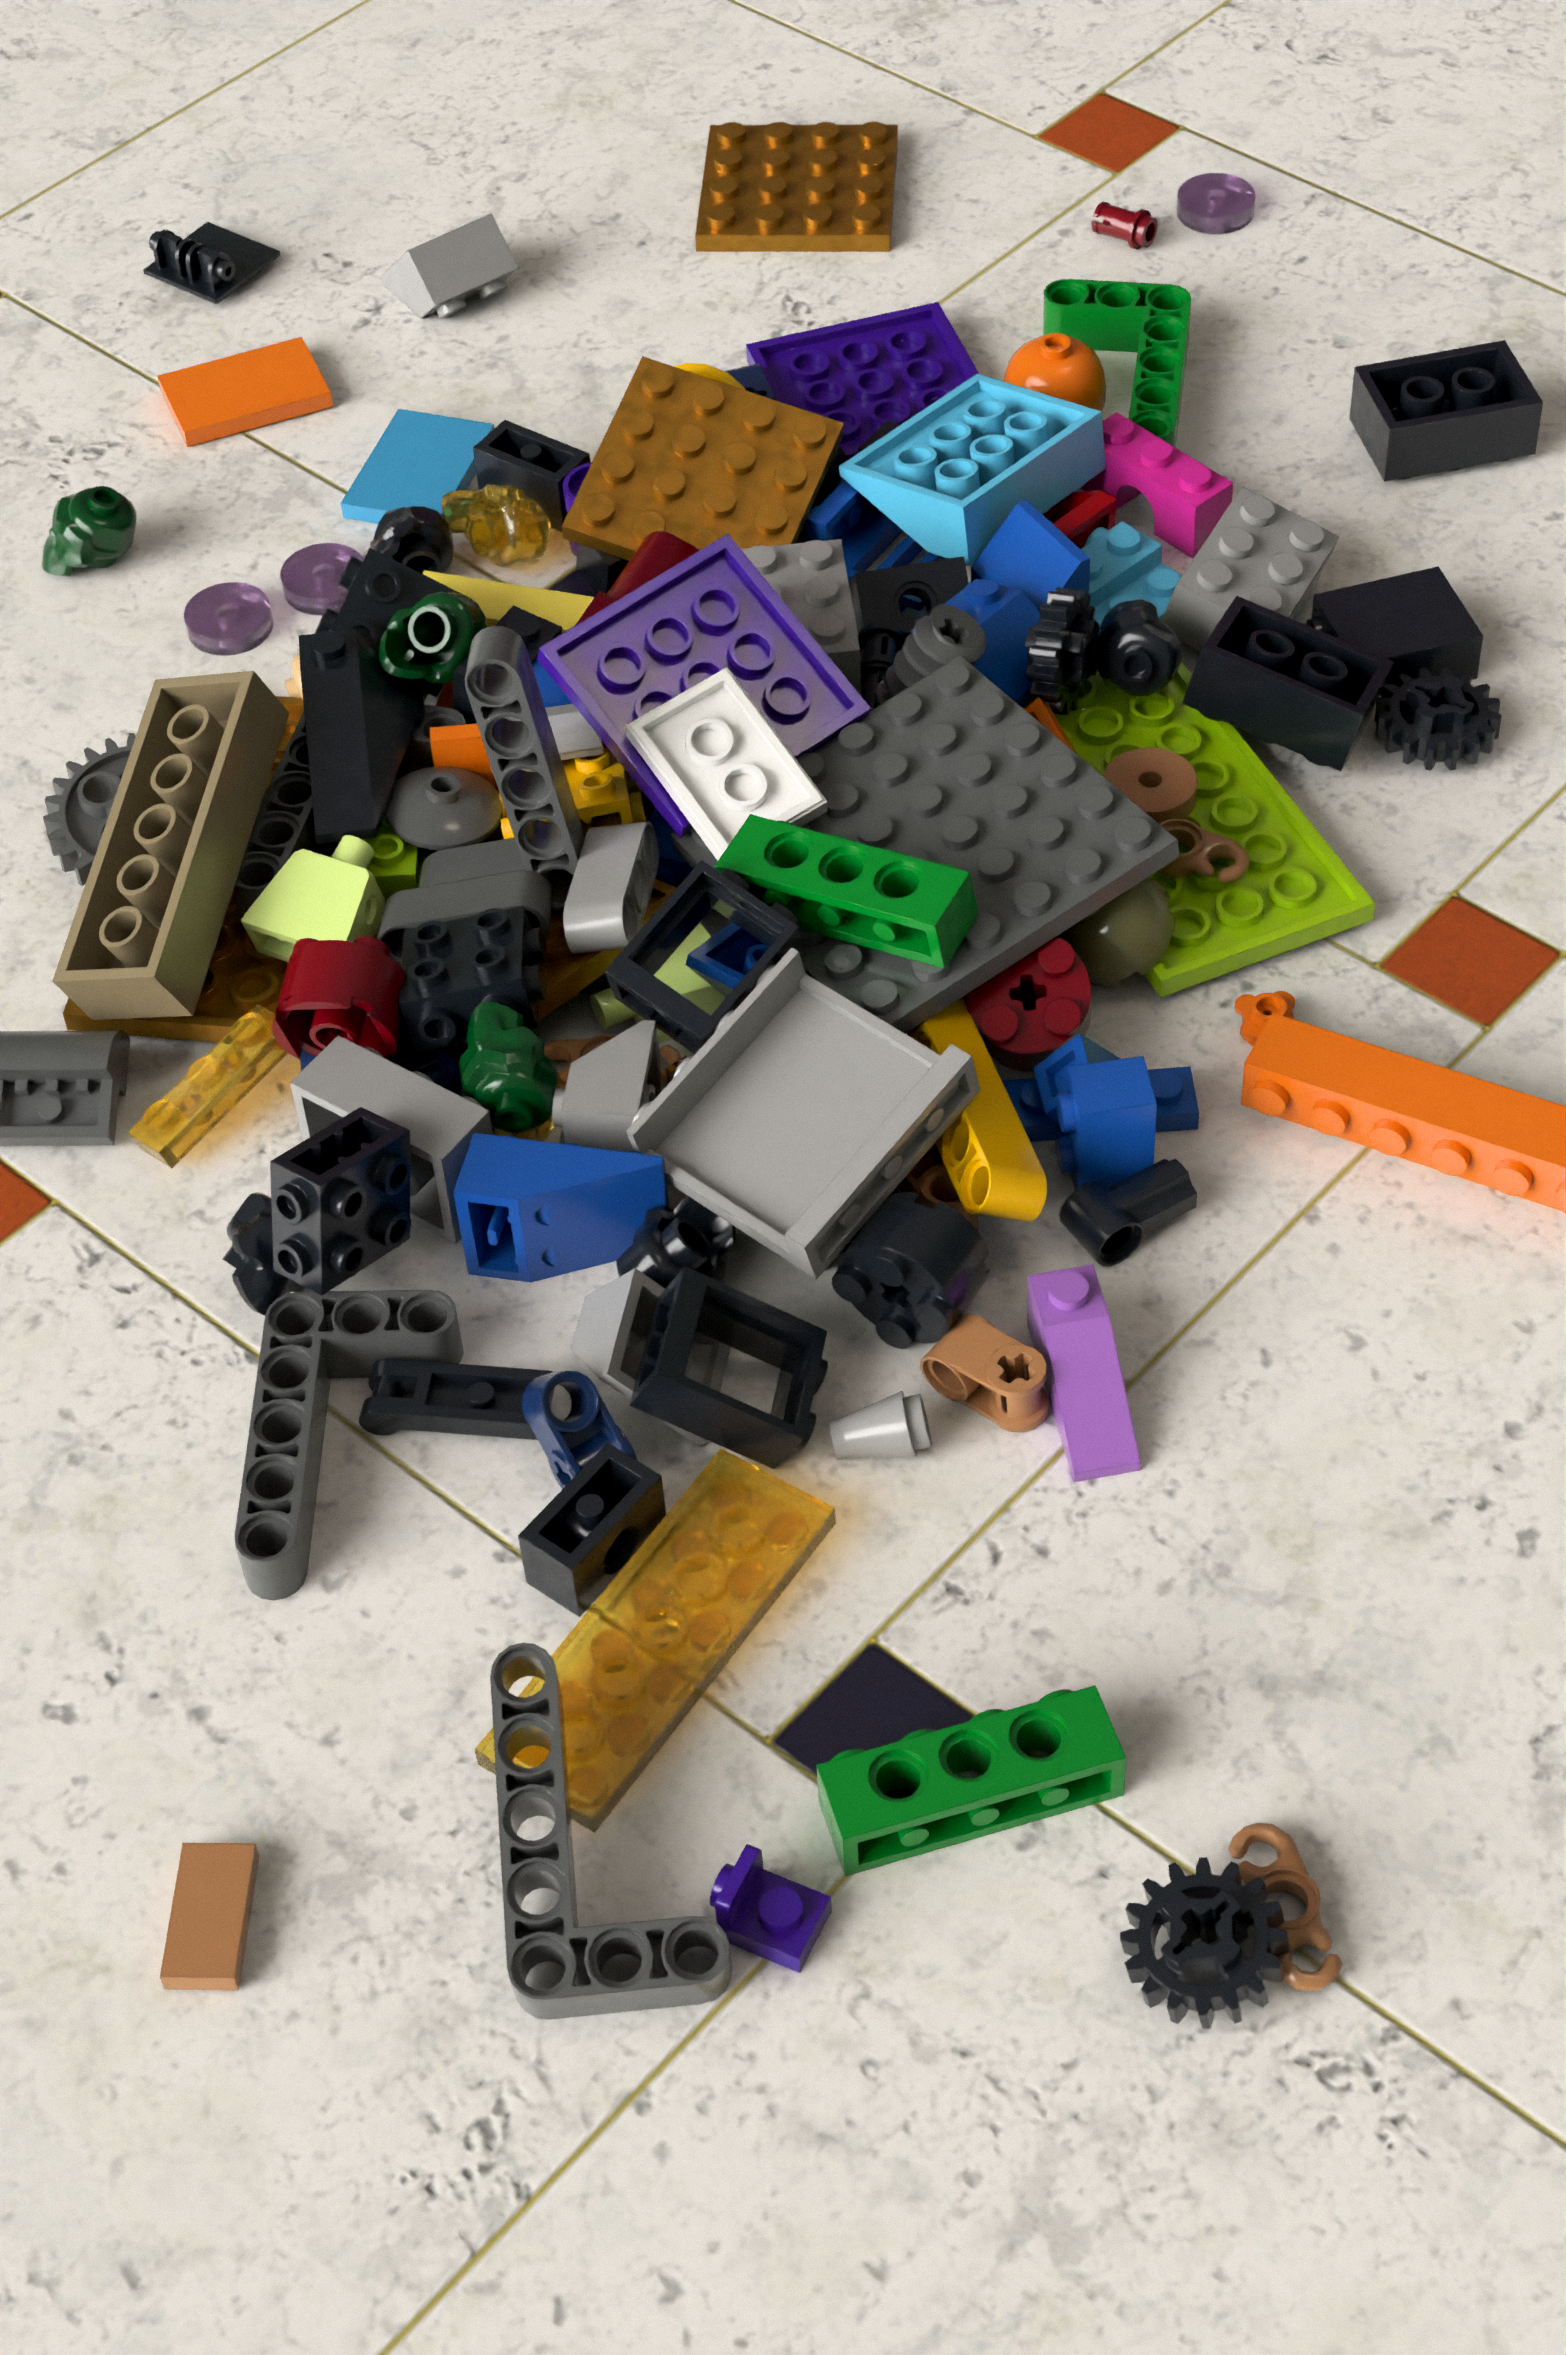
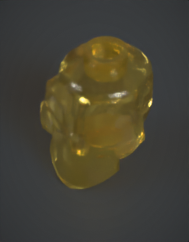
(499, 524)

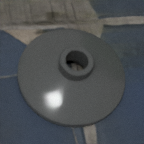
(443, 808)

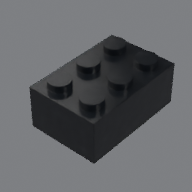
(1445, 410)
(1287, 683)

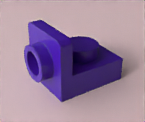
(768, 1911)

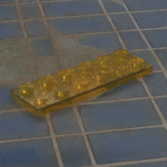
(672, 1625)

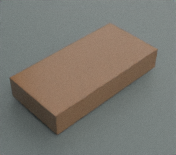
(210, 1916)

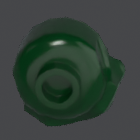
(89, 531)
(431, 637)
(507, 1069)

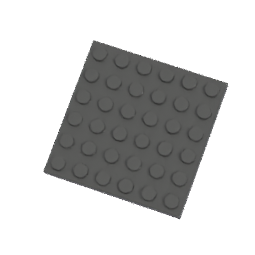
(979, 786)

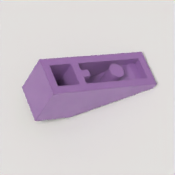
(1083, 1372)

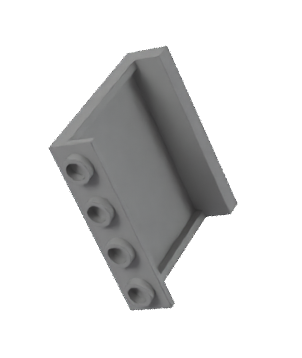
(801, 1115)

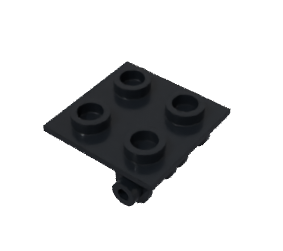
(208, 261)

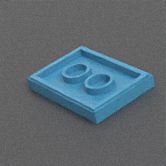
(415, 465)

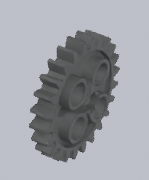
(83, 806)

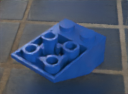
(551, 1206)

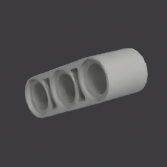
(611, 887)

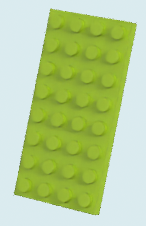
(1293, 879)

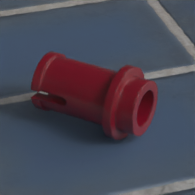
(1130, 226)

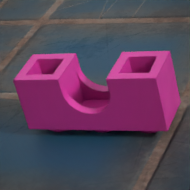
(1181, 490)

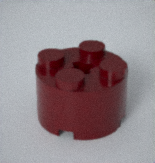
(341, 992)
(1062, 1010)

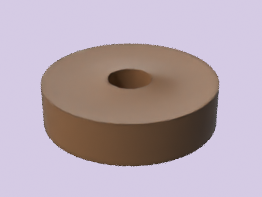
(1155, 781)

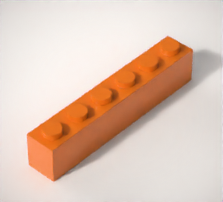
(1409, 1109)

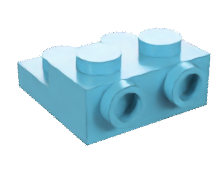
(1127, 568)

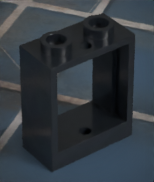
(704, 888)
(751, 1326)

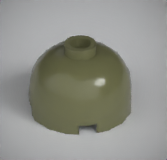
(1124, 934)

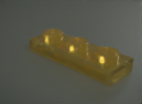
(210, 1089)

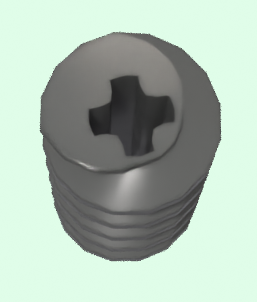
(932, 644)

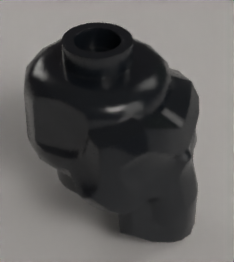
(415, 538)
(1137, 649)
(678, 1239)
(253, 1255)

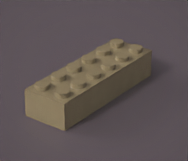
(172, 847)

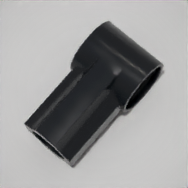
(1116, 1217)

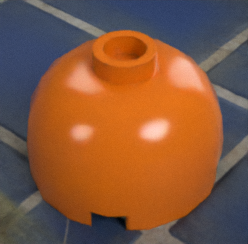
(1059, 368)

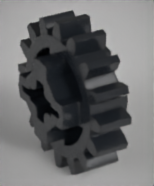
(1062, 649)
(1437, 718)
(1203, 1975)

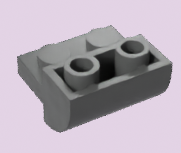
(61, 1086)

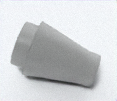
(883, 1429)

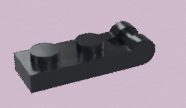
(447, 1399)

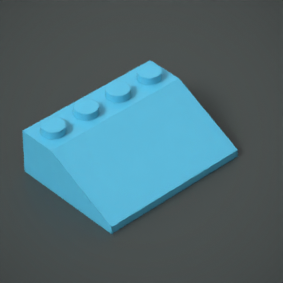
(975, 456)

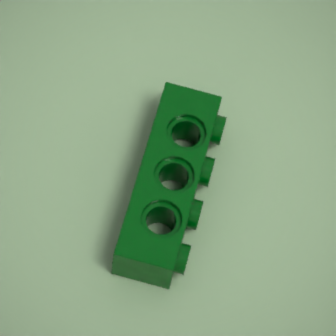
(855, 889)
(950, 1809)

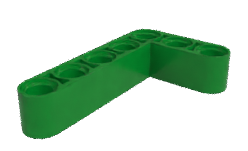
(1131, 319)

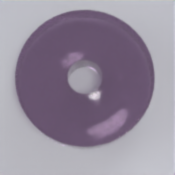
(1215, 203)
(312, 577)
(228, 618)

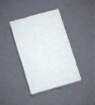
(723, 761)

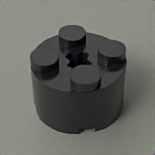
(912, 1270)

